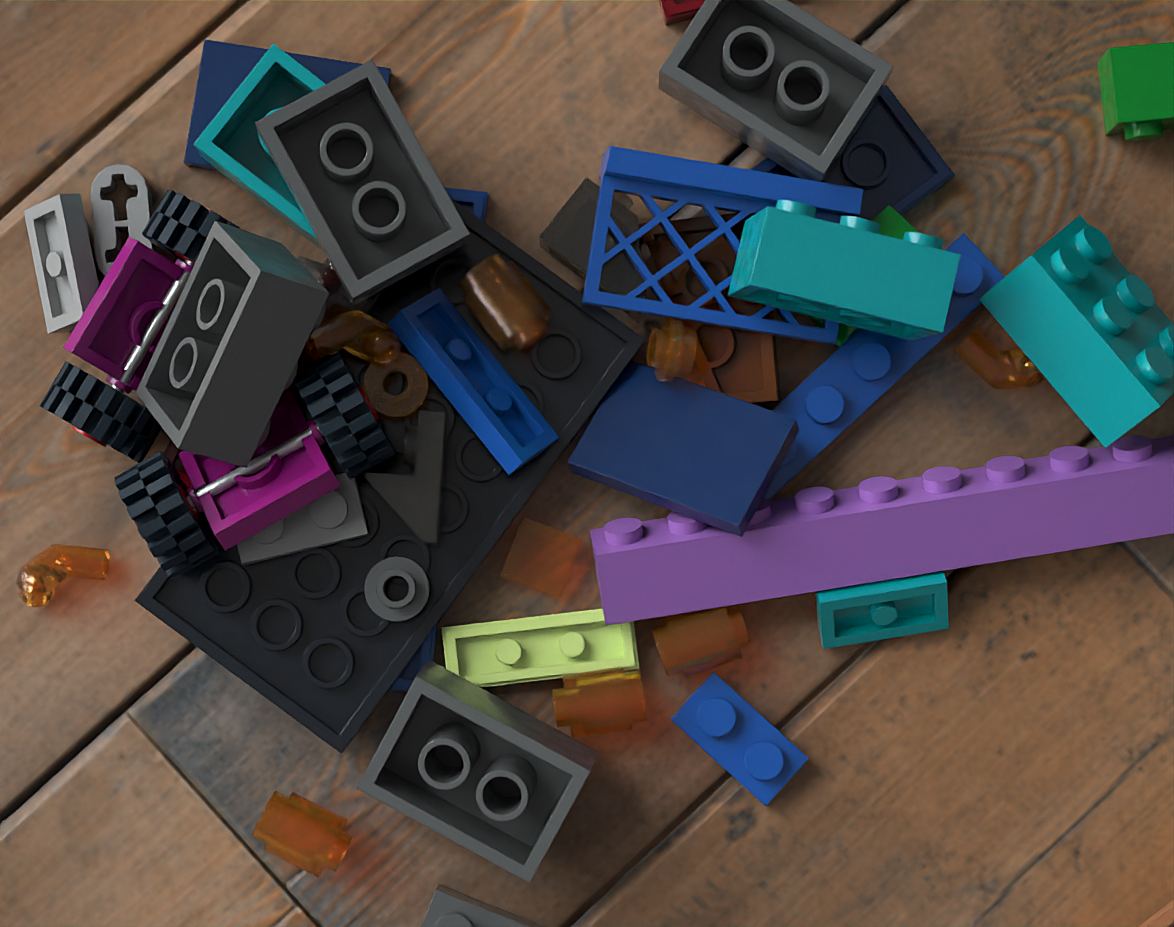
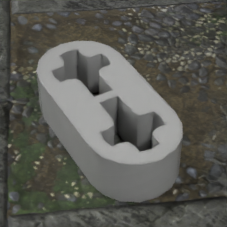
(106, 214)

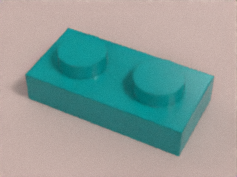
(882, 609)

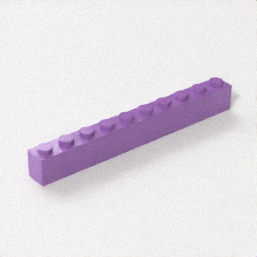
(889, 529)

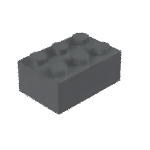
(775, 81)
(363, 182)
(232, 345)
(478, 770)

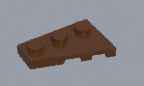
(728, 358)

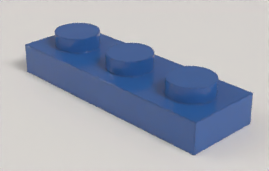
(473, 380)

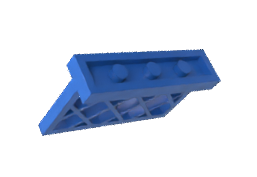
(712, 188)

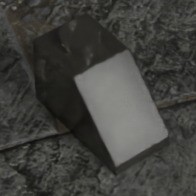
(570, 238)

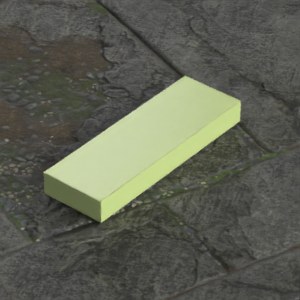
(538, 648)

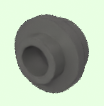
(411, 604)

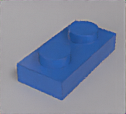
(739, 738)

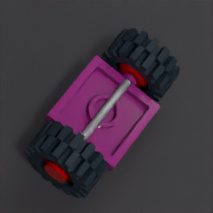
(125, 327)
(279, 479)

